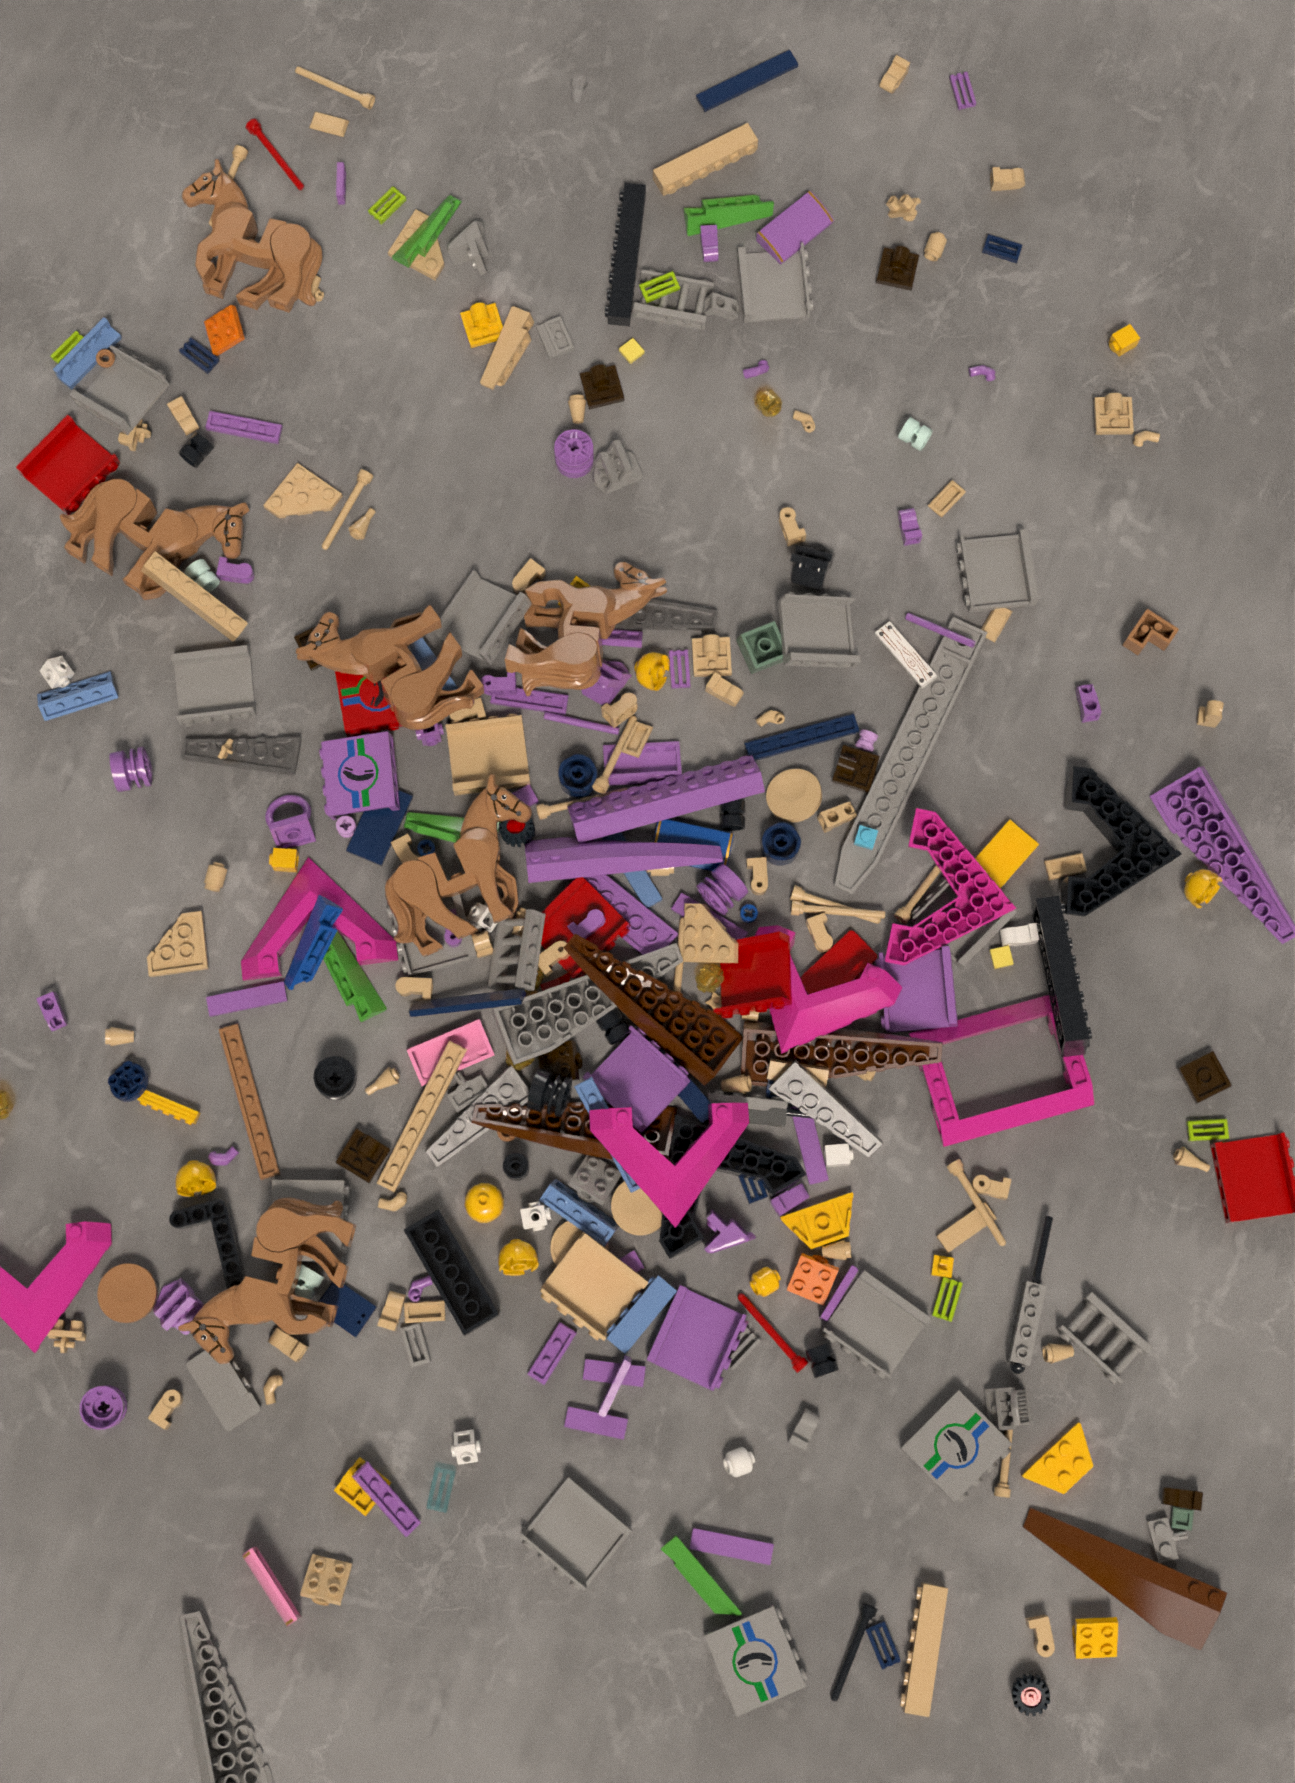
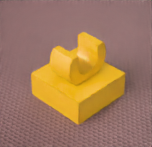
(942, 1266)

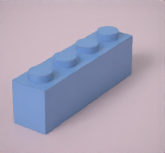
(641, 1315)

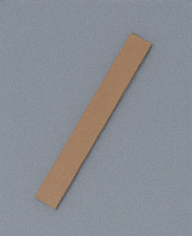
(249, 1102)

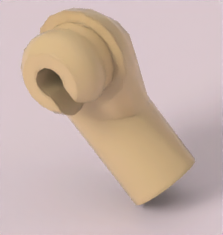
(806, 420)
(1144, 436)
(772, 717)
(394, 1204)

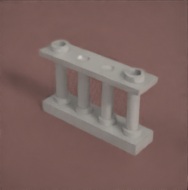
(679, 316)
(529, 951)
(1123, 1332)

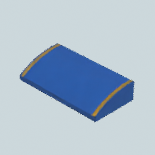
(677, 832)

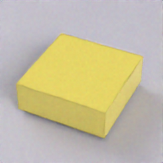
(631, 351)
(1001, 957)

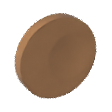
(127, 1293)

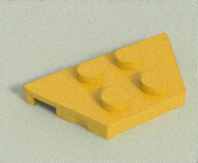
(821, 1222)
(1063, 1462)

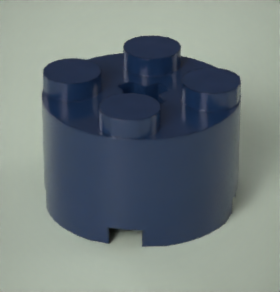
(570, 768)
(791, 844)

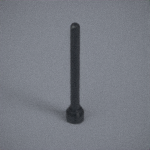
(867, 1614)

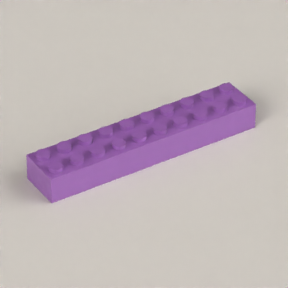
(665, 798)

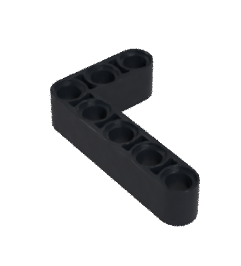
(221, 1239)

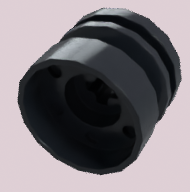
(327, 1069)
(549, 1093)

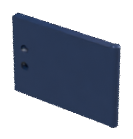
(352, 1309)

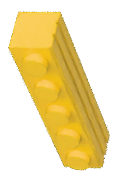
(169, 1107)

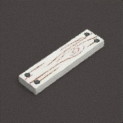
(905, 655)

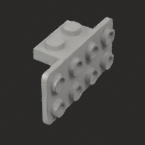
(224, 1390)

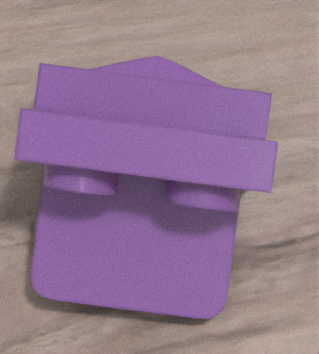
(612, 679)
(728, 1233)
(176, 1305)

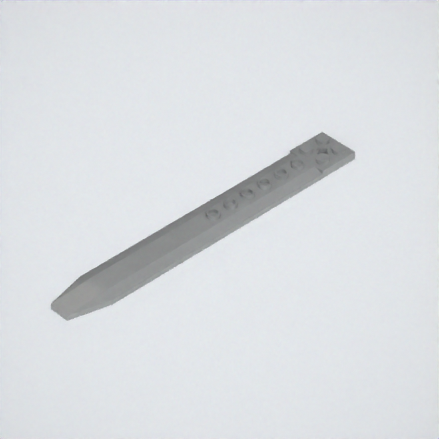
(908, 755)

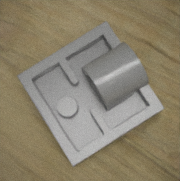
(594, 1180)

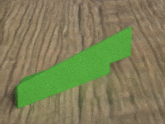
(726, 212)
(427, 233)
(352, 981)
(699, 1578)

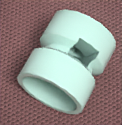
(915, 434)
(200, 573)
(307, 1282)

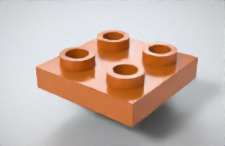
(224, 330)
(813, 1278)

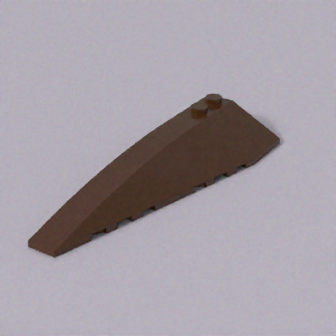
(679, 1026)
(841, 1051)
(568, 1132)
(1156, 1593)

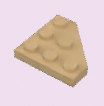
(433, 262)
(302, 495)
(706, 937)
(181, 948)

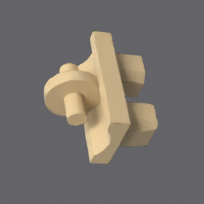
(903, 207)
(137, 435)
(75, 1333)

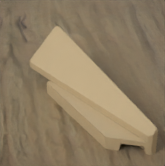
(509, 348)

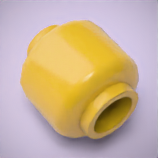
(765, 1281)

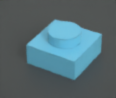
(866, 837)

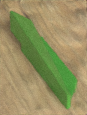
(436, 826)

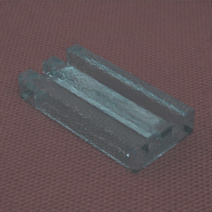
(449, 1490)

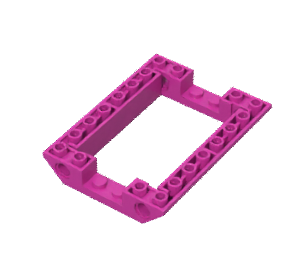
(944, 1110)

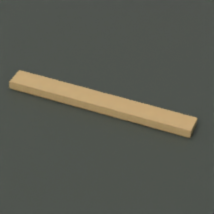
(422, 1116)

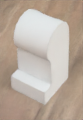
(1020, 935)

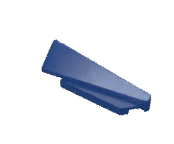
(314, 942)

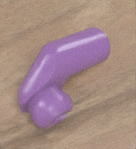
(982, 370)
(756, 371)
(221, 1159)
(417, 1287)

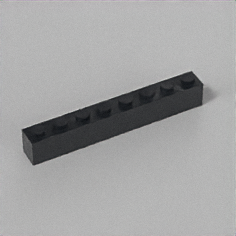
(627, 254)

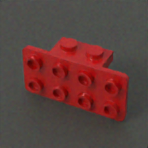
(839, 965)

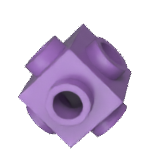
(431, 735)

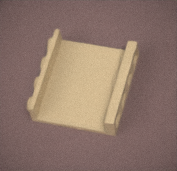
(486, 749)
(592, 1286)

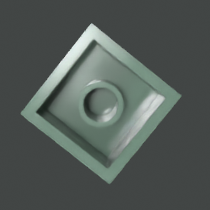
(761, 647)

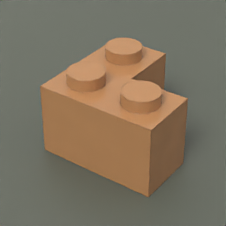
(1151, 629)

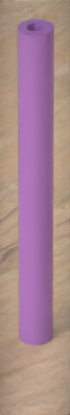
(940, 630)
(581, 723)

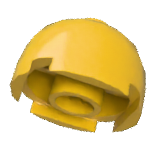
(651, 670)
(1201, 886)
(195, 1178)
(484, 1202)
(517, 1257)

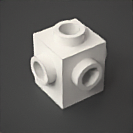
(57, 672)
(481, 917)
(530, 1221)
(465, 1447)

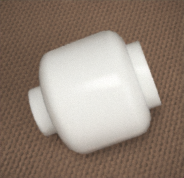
(738, 1462)

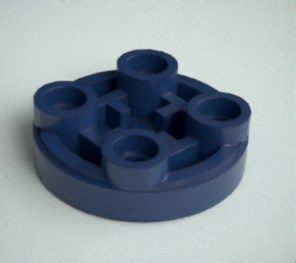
(128, 1081)

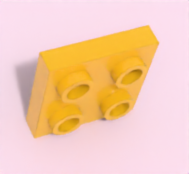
(482, 324)
(353, 1493)
(1095, 1637)

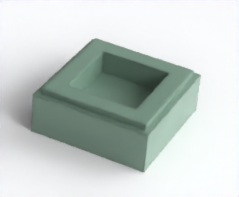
(1181, 1518)

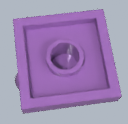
(293, 830)

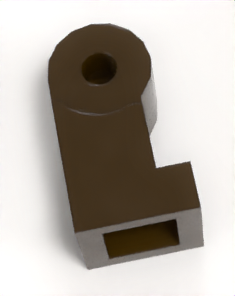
(1182, 1498)

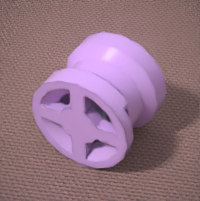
(866, 740)
(348, 830)

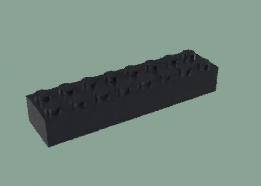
(1061, 977)

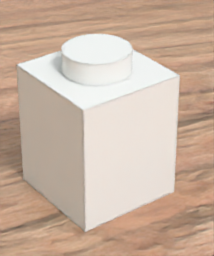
(837, 1155)

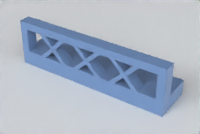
(83, 355)
(77, 696)
(578, 1212)

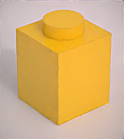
(1124, 340)
(284, 860)

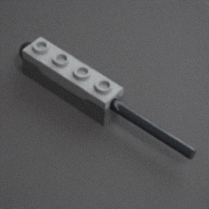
(761, 1110)
(1029, 1310)

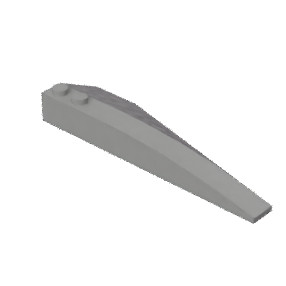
(564, 1010)
(219, 1725)

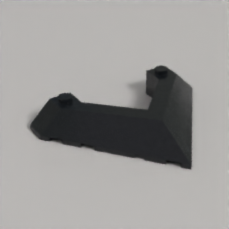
(1138, 845)
(760, 1163)

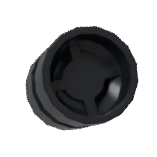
(195, 450)
(732, 815)
(613, 1026)
(516, 1167)
(822, 1360)

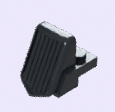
(811, 565)

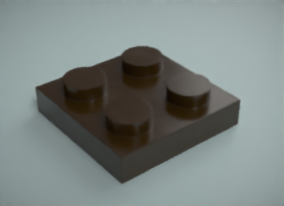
(1204, 1077)

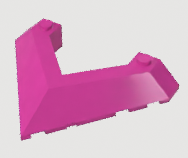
(977, 895)
(293, 912)
(829, 1008)
(669, 1185)
(36, 1309)

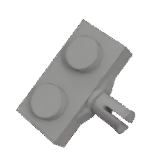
(466, 1092)
(1164, 1539)

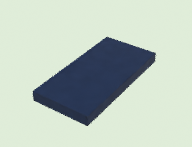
(377, 831)

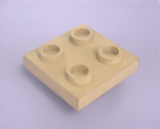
(1113, 415)
(711, 655)
(326, 1580)

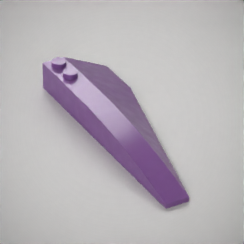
(1209, 829)
(568, 859)

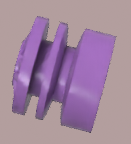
(575, 463)
(131, 769)
(718, 892)
(97, 1418)

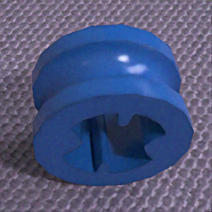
(423, 843)
(749, 907)

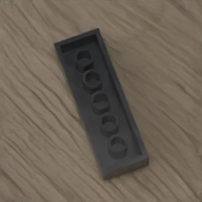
(451, 1272)

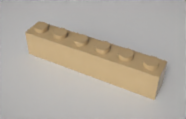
(705, 159)
(194, 596)
(924, 1649)

